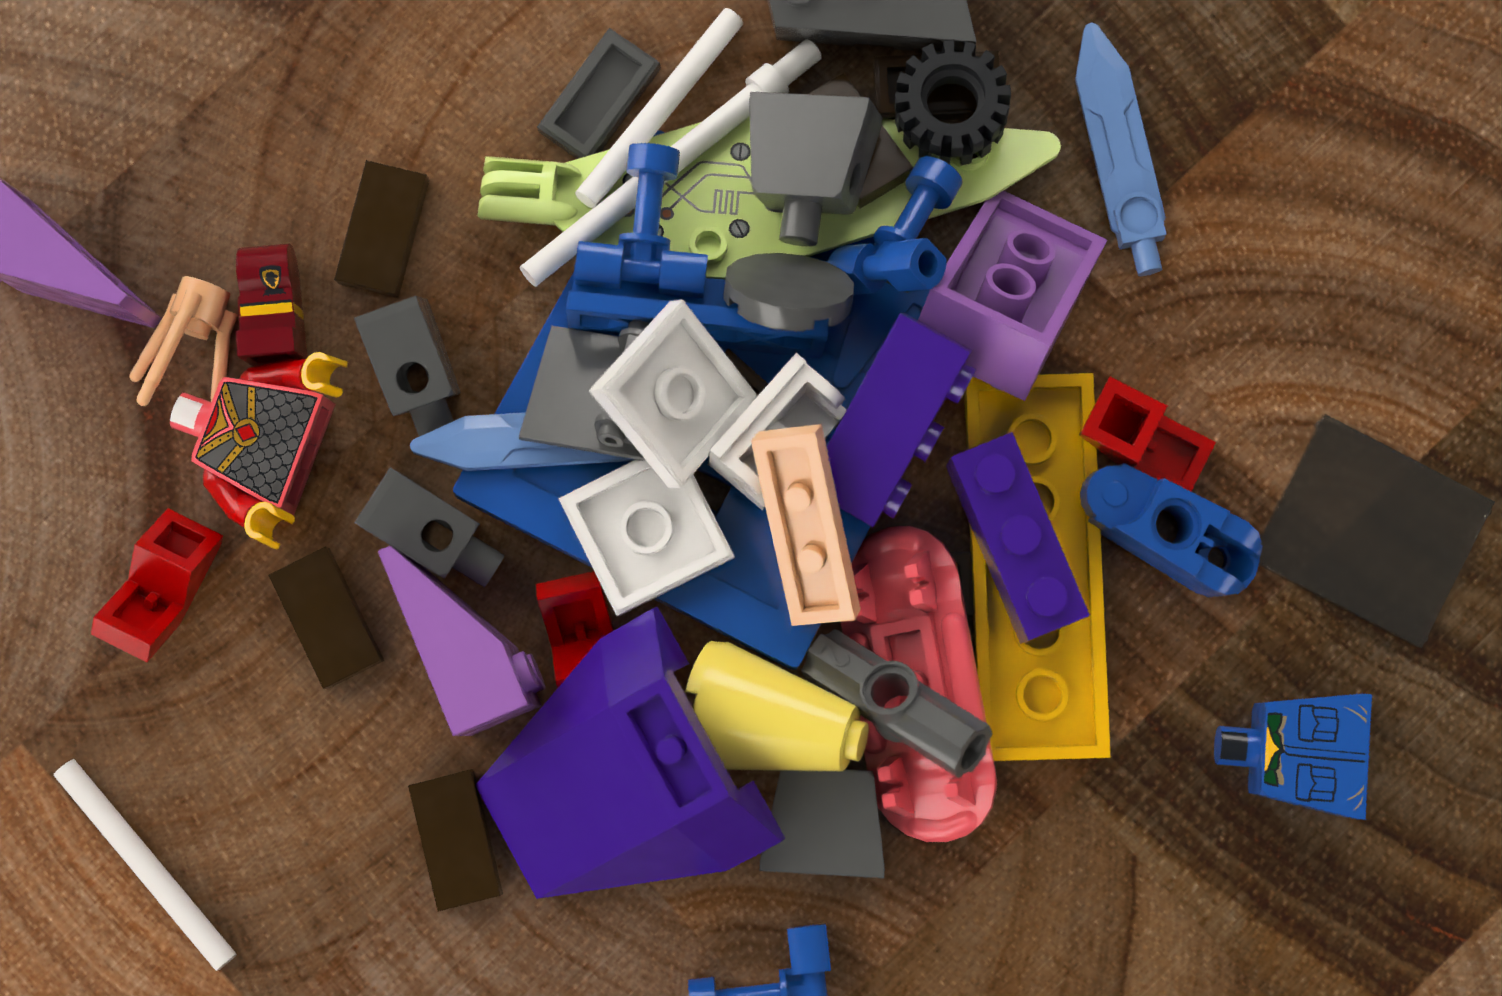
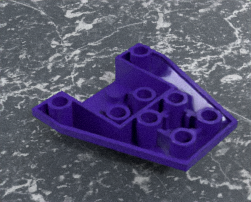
(622, 777)

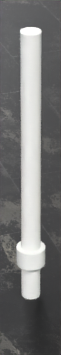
(692, 145)

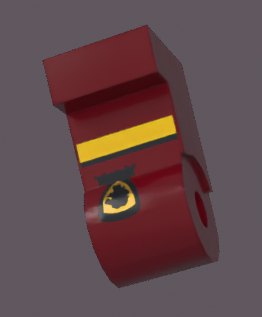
(269, 305)

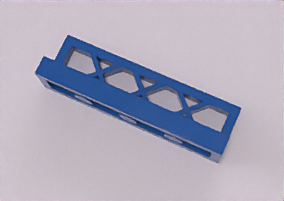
(613, 309)

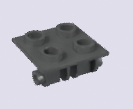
(560, 404)

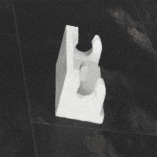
(790, 400)

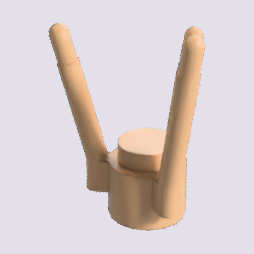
(194, 312)

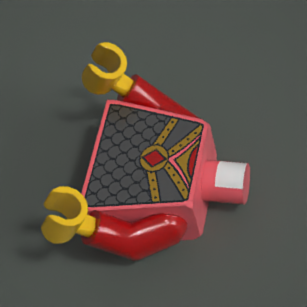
(261, 438)

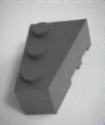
(874, 22)

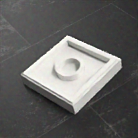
(674, 393)
(644, 534)

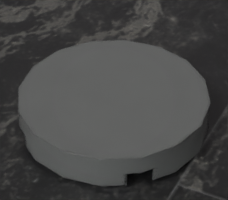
(788, 291)

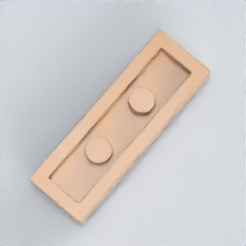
(806, 524)

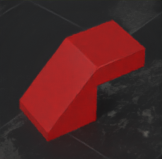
(1135, 432)
(160, 586)
(574, 618)

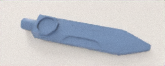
(1120, 150)
(494, 443)

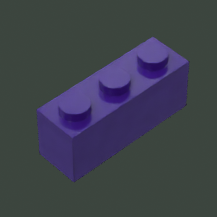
(895, 417)
(1016, 538)

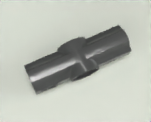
(923, 721)

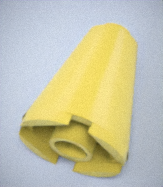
(771, 717)

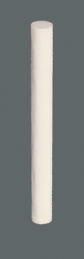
(660, 106)
(145, 864)

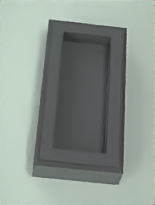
(599, 96)

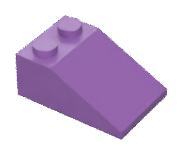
(52, 265)
(1012, 289)
(469, 662)

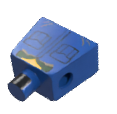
(1305, 752)

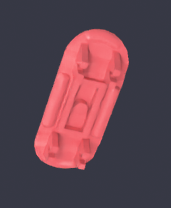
(919, 618)

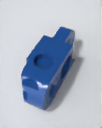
(1126, 510)

